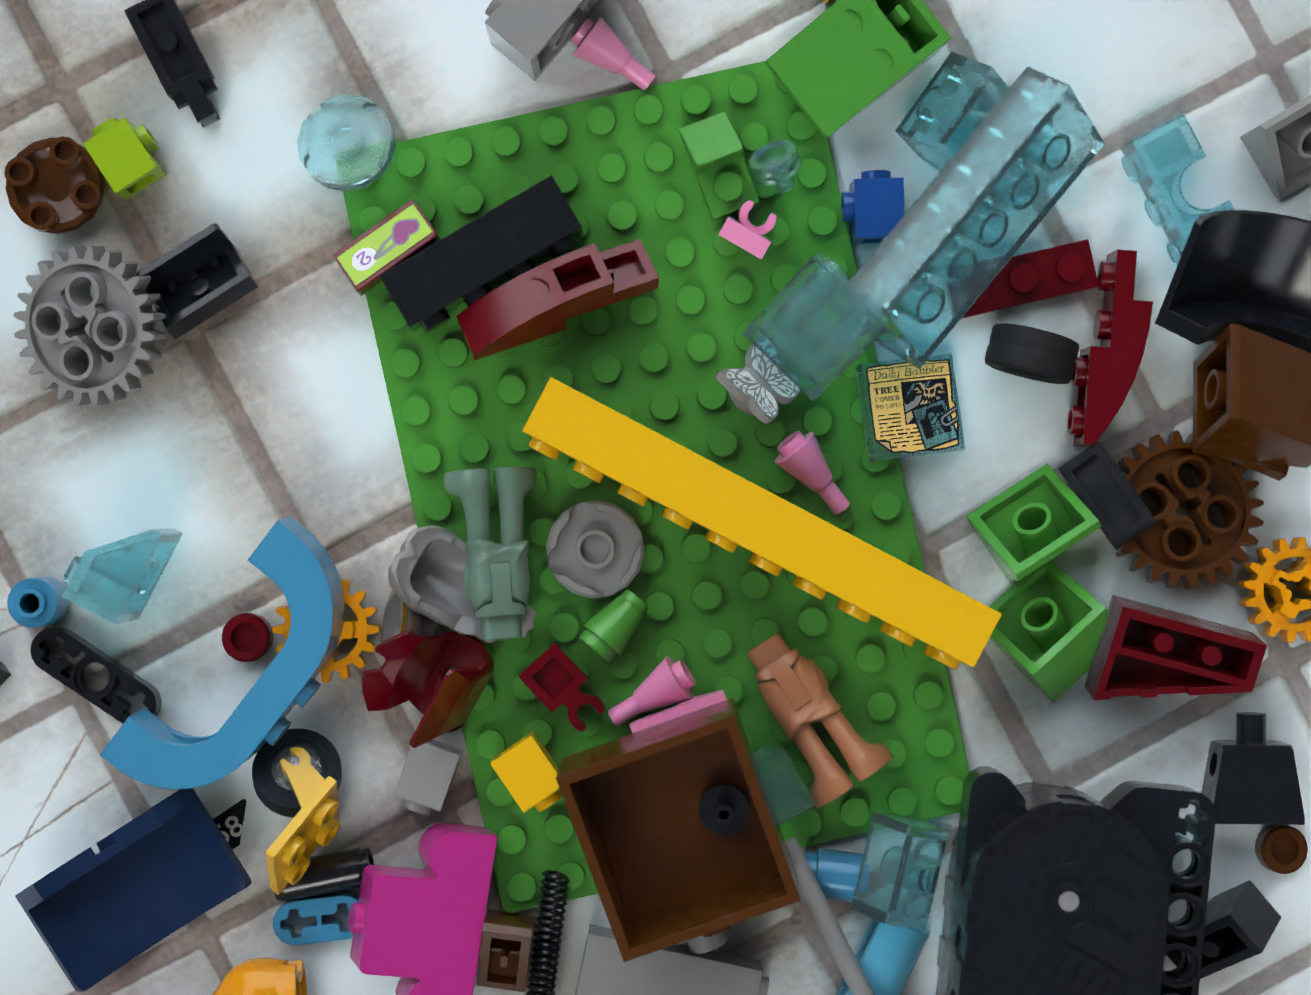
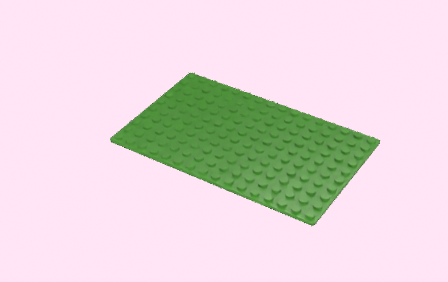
(658, 365)

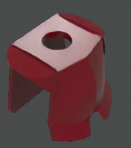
(419, 672)

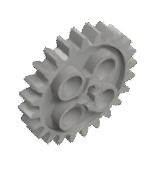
(89, 325)

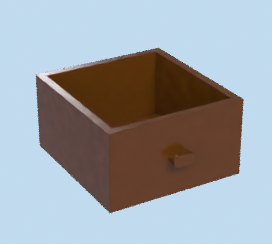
(644, 837)

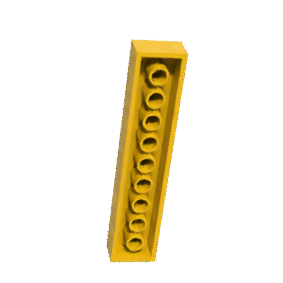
(762, 523)

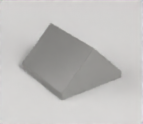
(1283, 149)

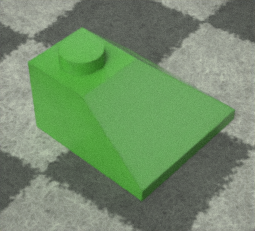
(1049, 628)

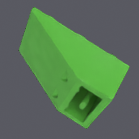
(855, 57)

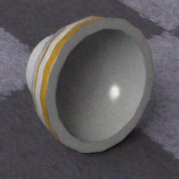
(400, 619)

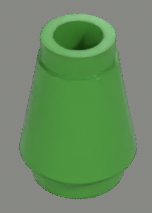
(613, 626)

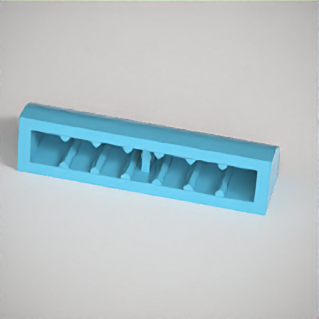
(888, 957)

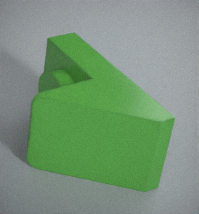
(718, 165)

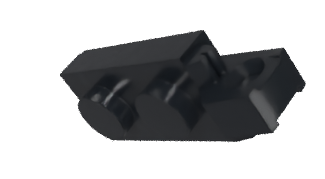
(175, 56)

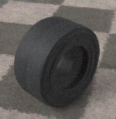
(1031, 353)

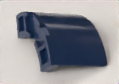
(135, 891)

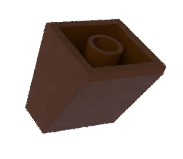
(1252, 399)

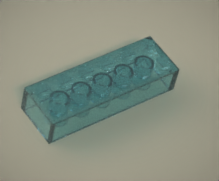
(977, 213)

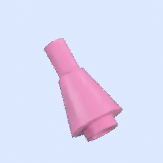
(603, 48)
(804, 460)
(663, 687)

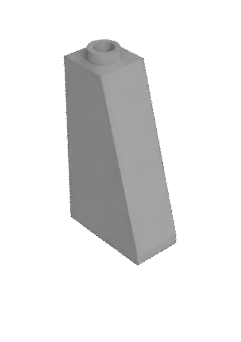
(665, 971)

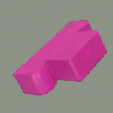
(426, 919)

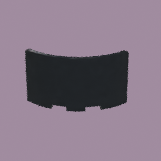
(1243, 273)

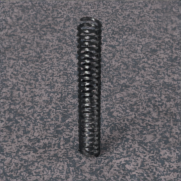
(545, 935)

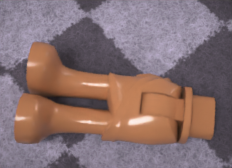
(798, 696)

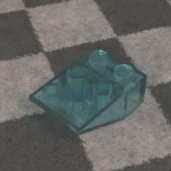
(817, 326)

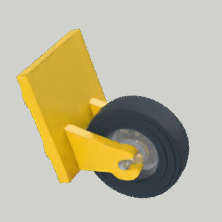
(301, 782)

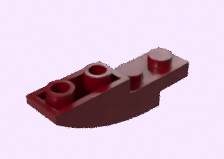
(551, 293)
(1109, 371)

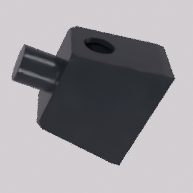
(1253, 777)

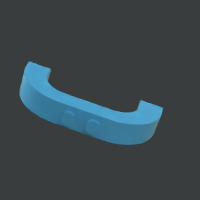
(308, 578)

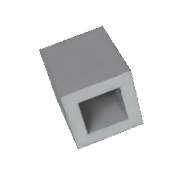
(428, 776)

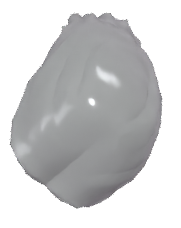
(430, 581)

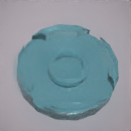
(346, 143)

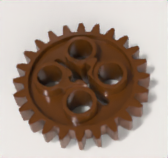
(1217, 485)

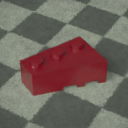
(1169, 652)

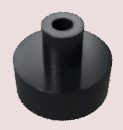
(720, 797)

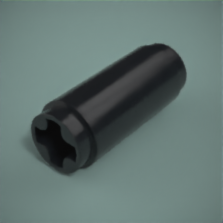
(330, 874)

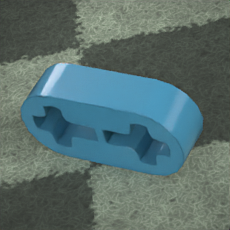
(318, 931)

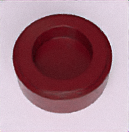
(247, 637)

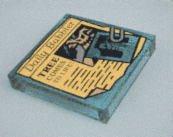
(909, 408)

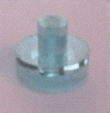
(776, 165)

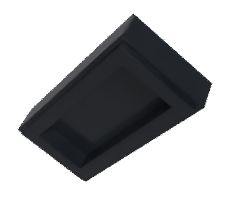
(1107, 495)

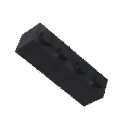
(482, 254)

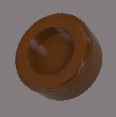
(1281, 848)

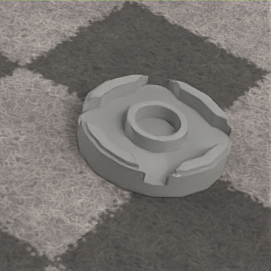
(595, 549)

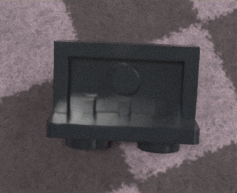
(198, 280)

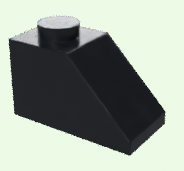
(1235, 928)

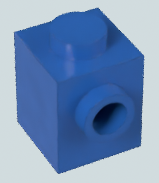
(873, 206)

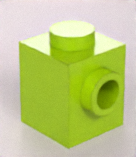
(125, 156)

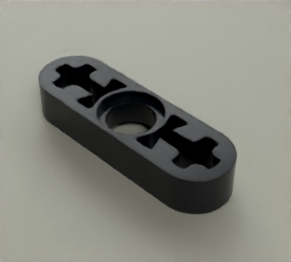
(73, 646)

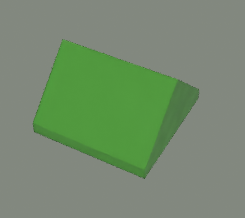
(1032, 523)

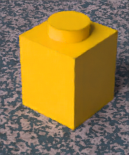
(528, 773)

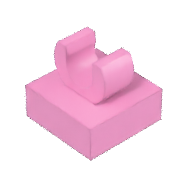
(746, 234)

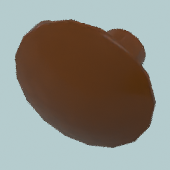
(54, 185)

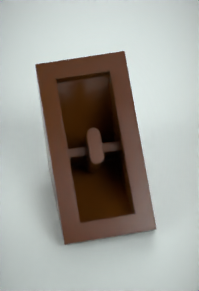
(505, 950)

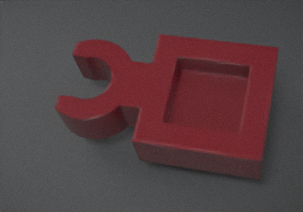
(557, 681)

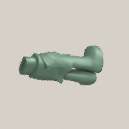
(495, 572)

